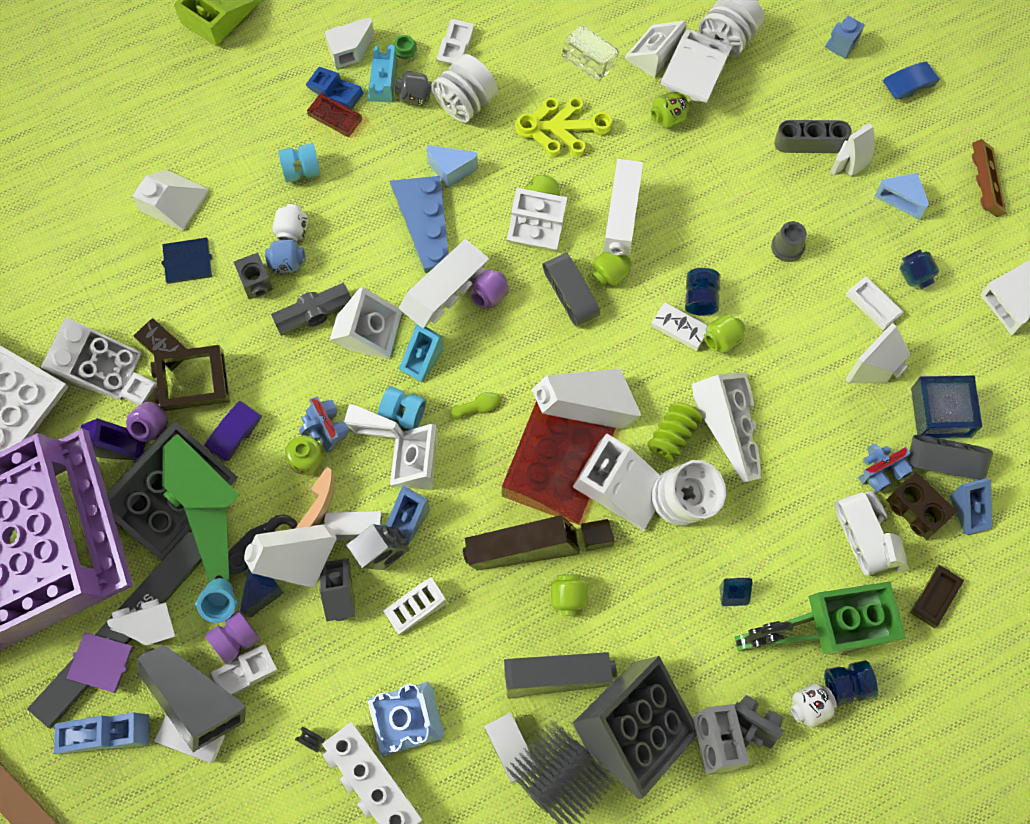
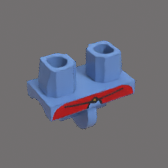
(319, 425)
(876, 475)

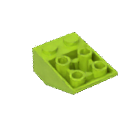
(213, 18)

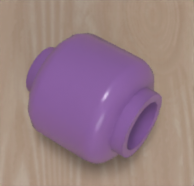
(489, 289)
(146, 421)

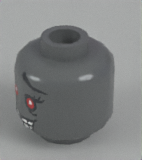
(413, 88)

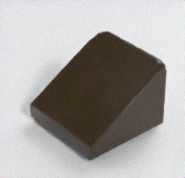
(597, 535)

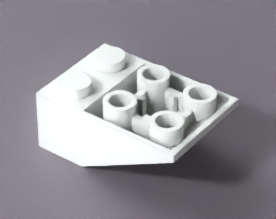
(696, 65)
(90, 360)
(619, 481)

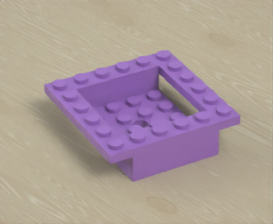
(41, 568)

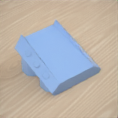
(405, 718)

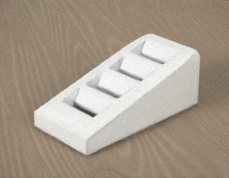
(368, 423)
(429, 609)

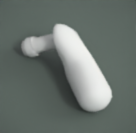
(877, 506)

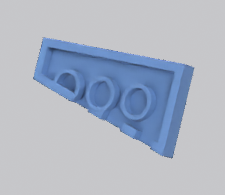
(424, 216)

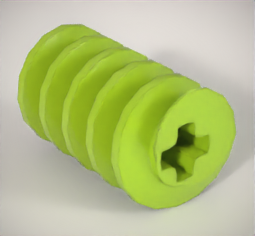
(673, 430)

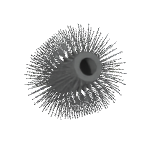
(561, 775)

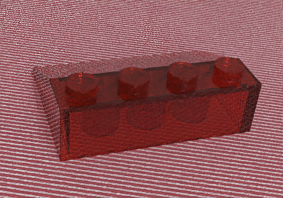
(550, 462)

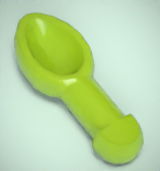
(483, 403)

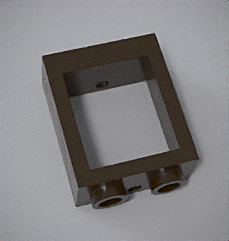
(219, 378)

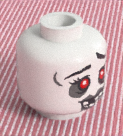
(290, 223)
(813, 705)

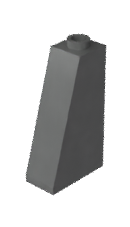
(558, 673)
(189, 698)

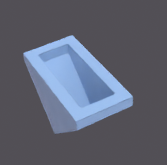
(451, 163)
(905, 194)

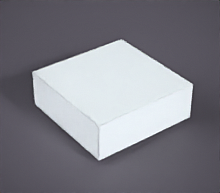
(139, 389)

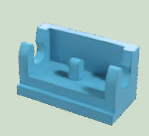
(383, 75)

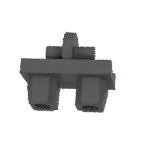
(755, 727)

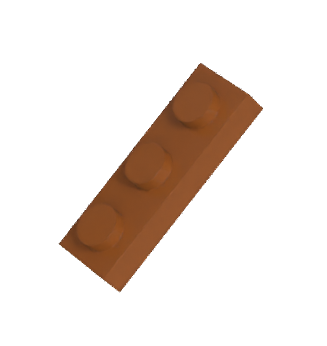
(988, 178)

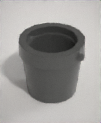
(789, 242)

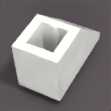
(349, 42)
(144, 625)

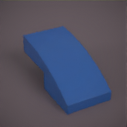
(910, 79)
(331, 85)

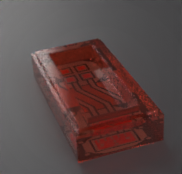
(334, 115)

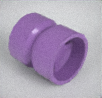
(232, 637)

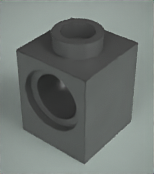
(249, 267)

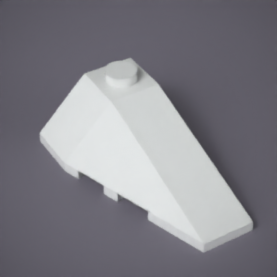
(726, 409)

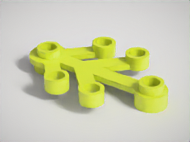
(560, 125)

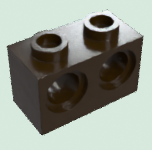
(925, 501)

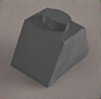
(337, 590)

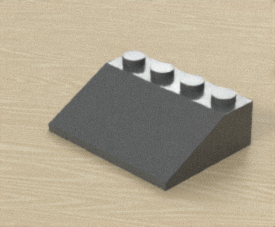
(139, 498)
(638, 726)

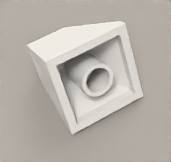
(170, 198)
(367, 325)
(881, 359)

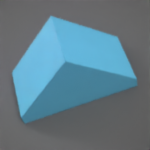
(421, 353)

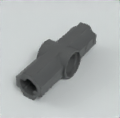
(311, 309)

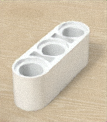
(862, 532)

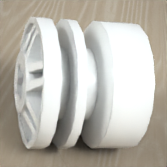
(733, 23)
(464, 88)
(689, 493)

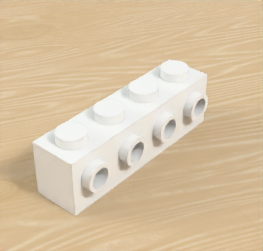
(444, 284)
(368, 778)

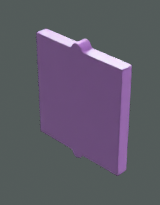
(100, 662)

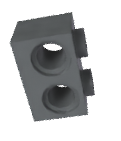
(378, 547)

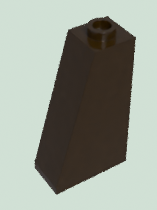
(522, 544)

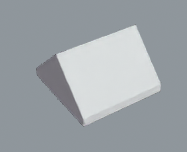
(656, 47)
(415, 458)

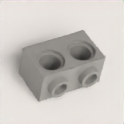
(720, 739)

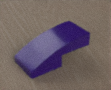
(232, 430)

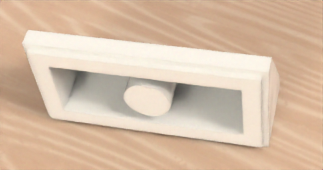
(351, 524)

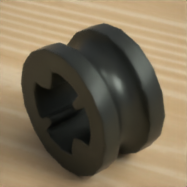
(309, 739)

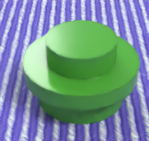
(405, 47)

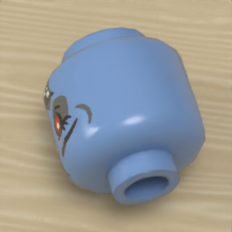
(285, 256)

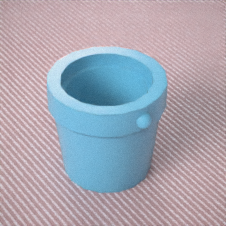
(217, 601)

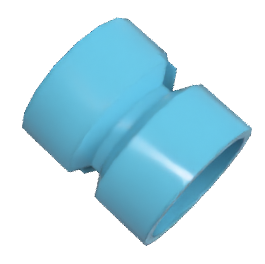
(307, 157)
(393, 404)

